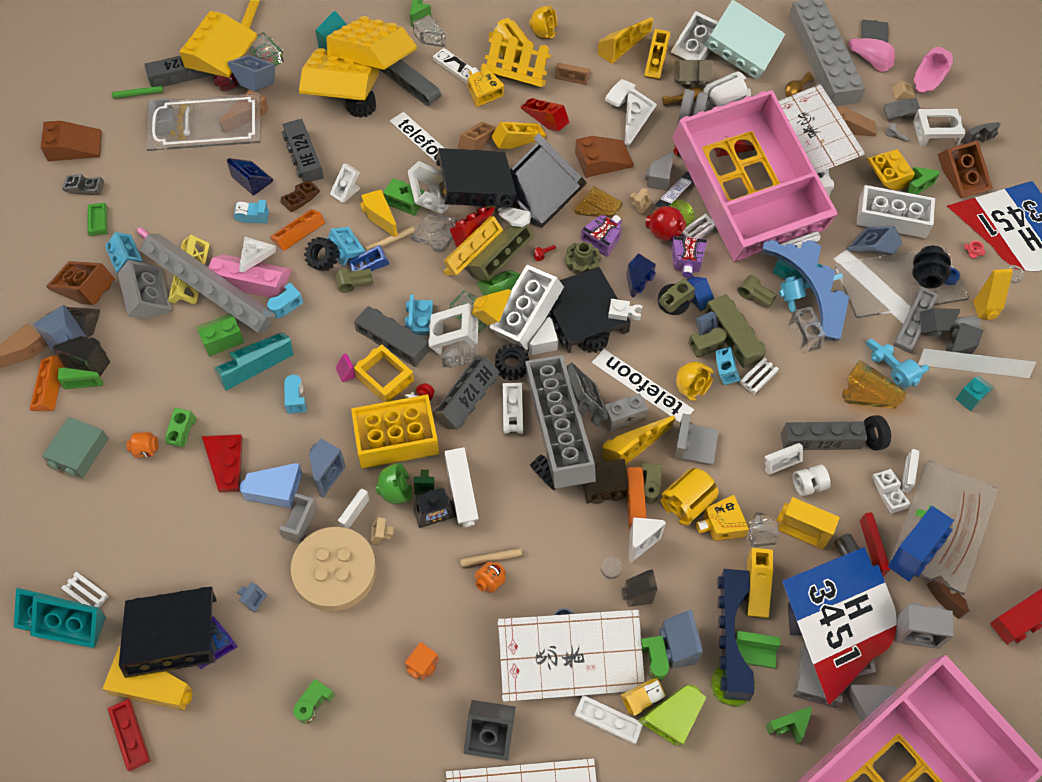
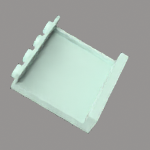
(744, 39)

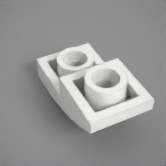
(619, 93)
(890, 491)

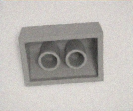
(144, 290)

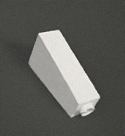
(461, 487)

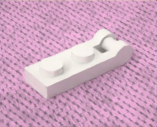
(512, 408)

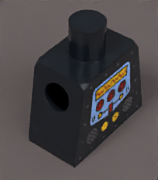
(433, 507)

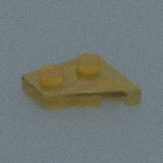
(598, 203)

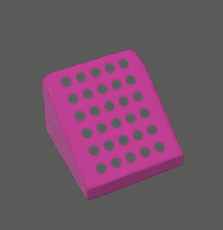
(345, 368)

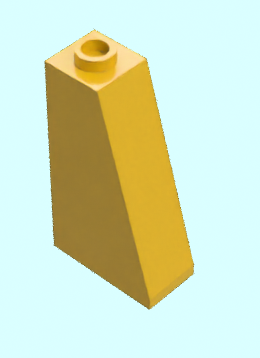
(152, 688)

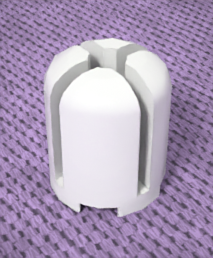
(726, 90)

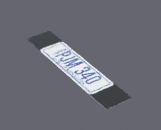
(675, 190)

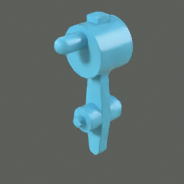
(795, 289)
(903, 373)

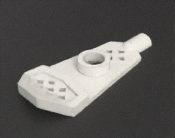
(515, 216)

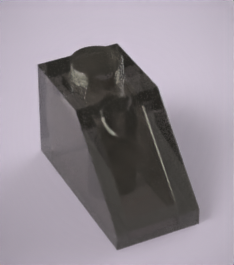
(640, 589)

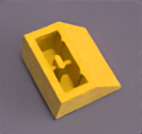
(892, 169)

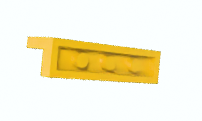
(472, 246)

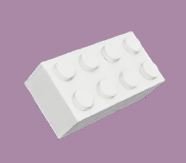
(906, 211)
(527, 306)

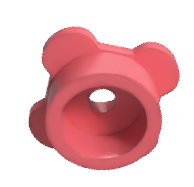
(975, 249)

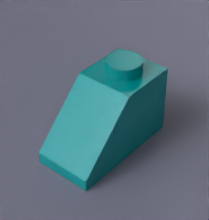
(974, 392)

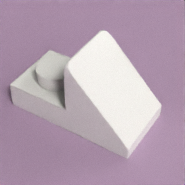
(345, 183)

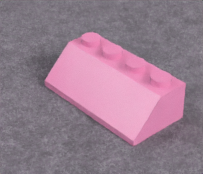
(260, 279)

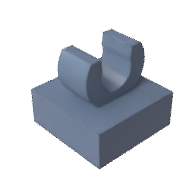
(706, 323)
(251, 596)

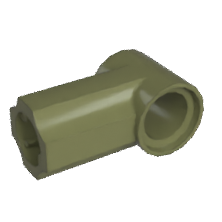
(349, 279)
(753, 289)

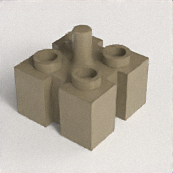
(693, 71)

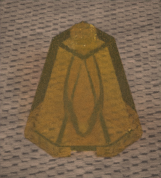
(872, 388)

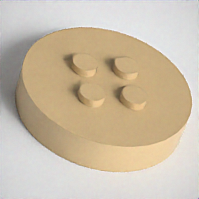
(333, 569)

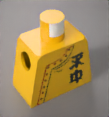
(484, 86)
(723, 520)

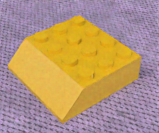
(370, 42)
(336, 77)

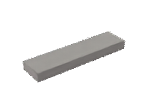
(911, 327)

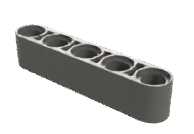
(413, 82)

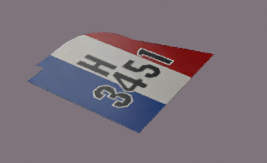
(1008, 222)
(842, 617)

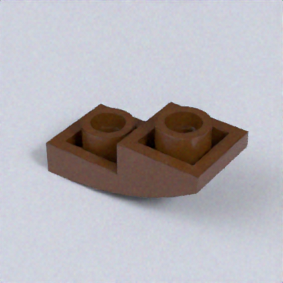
(302, 195)
(949, 601)

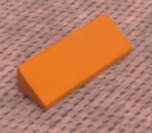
(297, 229)
(46, 385)
(635, 494)

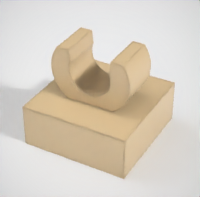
(641, 200)
(380, 531)

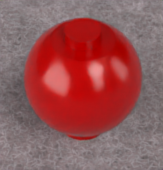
(666, 223)

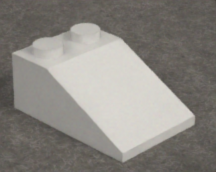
(692, 40)

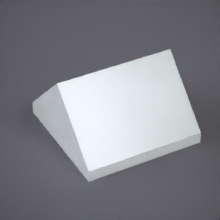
(643, 535)

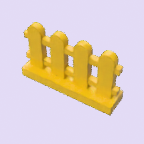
(523, 65)

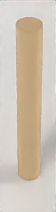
(391, 239)
(491, 557)

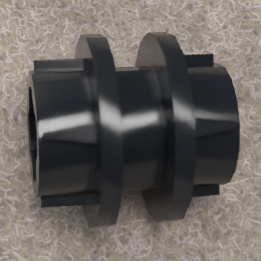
(931, 266)

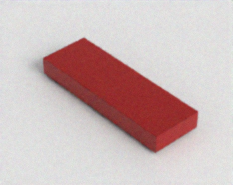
(874, 542)
(129, 735)

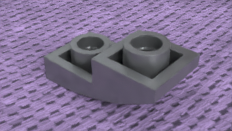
(903, 108)
(982, 132)
(85, 186)

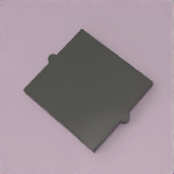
(875, 30)

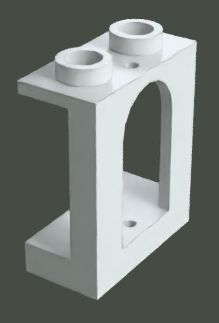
(924, 132)
(432, 177)
(468, 330)

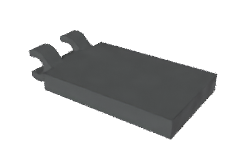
(587, 393)

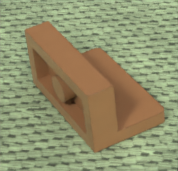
(572, 73)

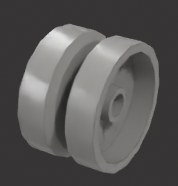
(690, 107)

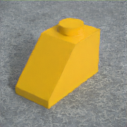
(491, 307)

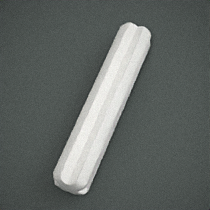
(814, 236)

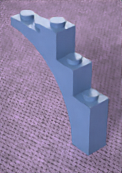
(820, 279)

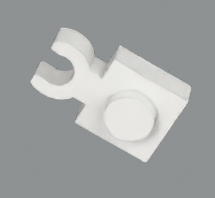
(621, 310)

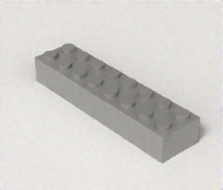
(826, 52)
(560, 422)

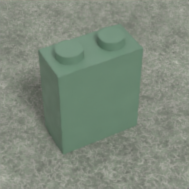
(75, 447)

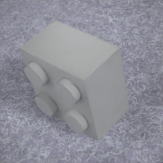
(924, 626)

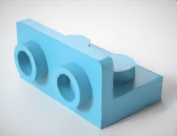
(346, 243)
(419, 315)

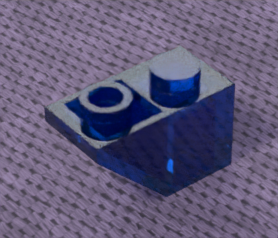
(638, 273)

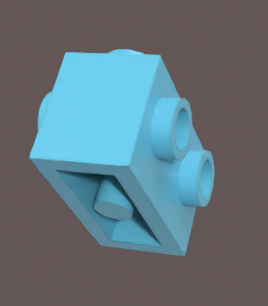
(121, 249)

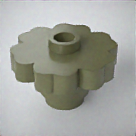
(582, 257)

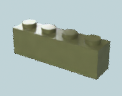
(500, 252)
(739, 335)

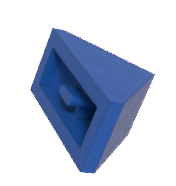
(702, 292)

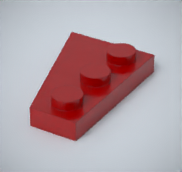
(225, 460)

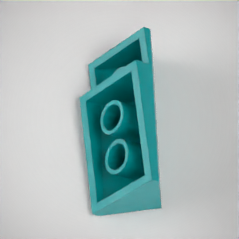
(254, 359)
(57, 618)

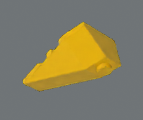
(619, 42)
(634, 442)

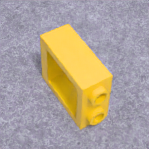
(393, 388)
(807, 523)

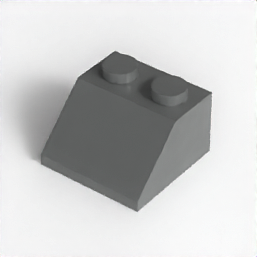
(489, 730)

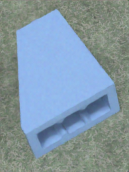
(272, 485)

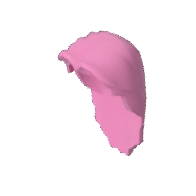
(874, 51)
(932, 69)

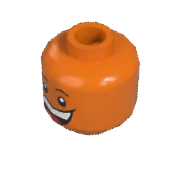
(142, 444)
(490, 577)

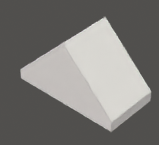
(545, 339)

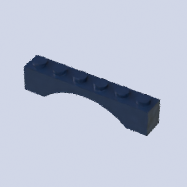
(737, 675)

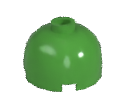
(393, 484)

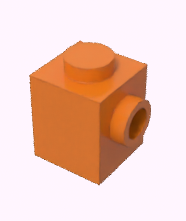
(421, 662)

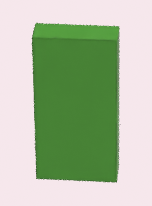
(97, 219)

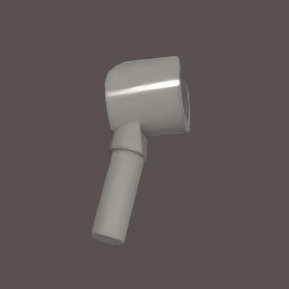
(892, 131)

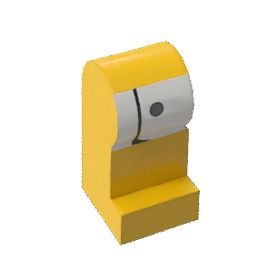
(642, 696)

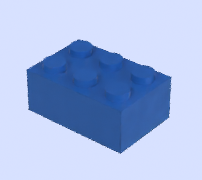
(921, 544)

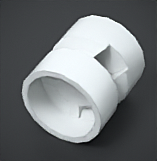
(811, 480)

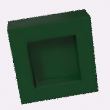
(423, 483)

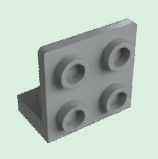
(695, 442)

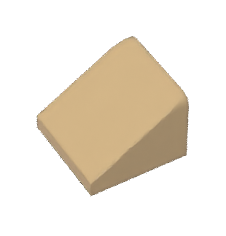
(903, 90)

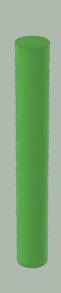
(135, 92)

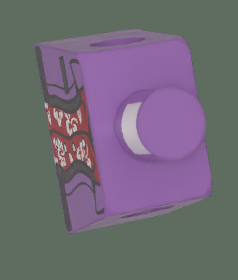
(603, 233)
(687, 254)

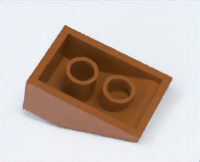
(70, 141)
(602, 155)
(966, 169)
(82, 281)

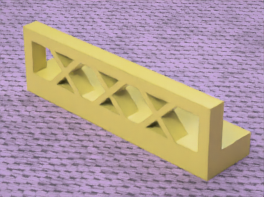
(178, 285)

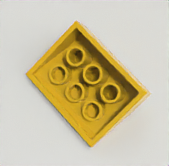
(216, 43)
(394, 431)

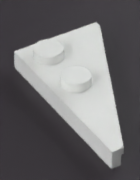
(638, 111)
(254, 252)

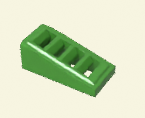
(76, 378)

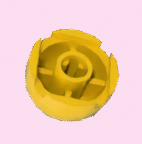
(543, 22)
(694, 379)

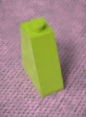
(675, 715)

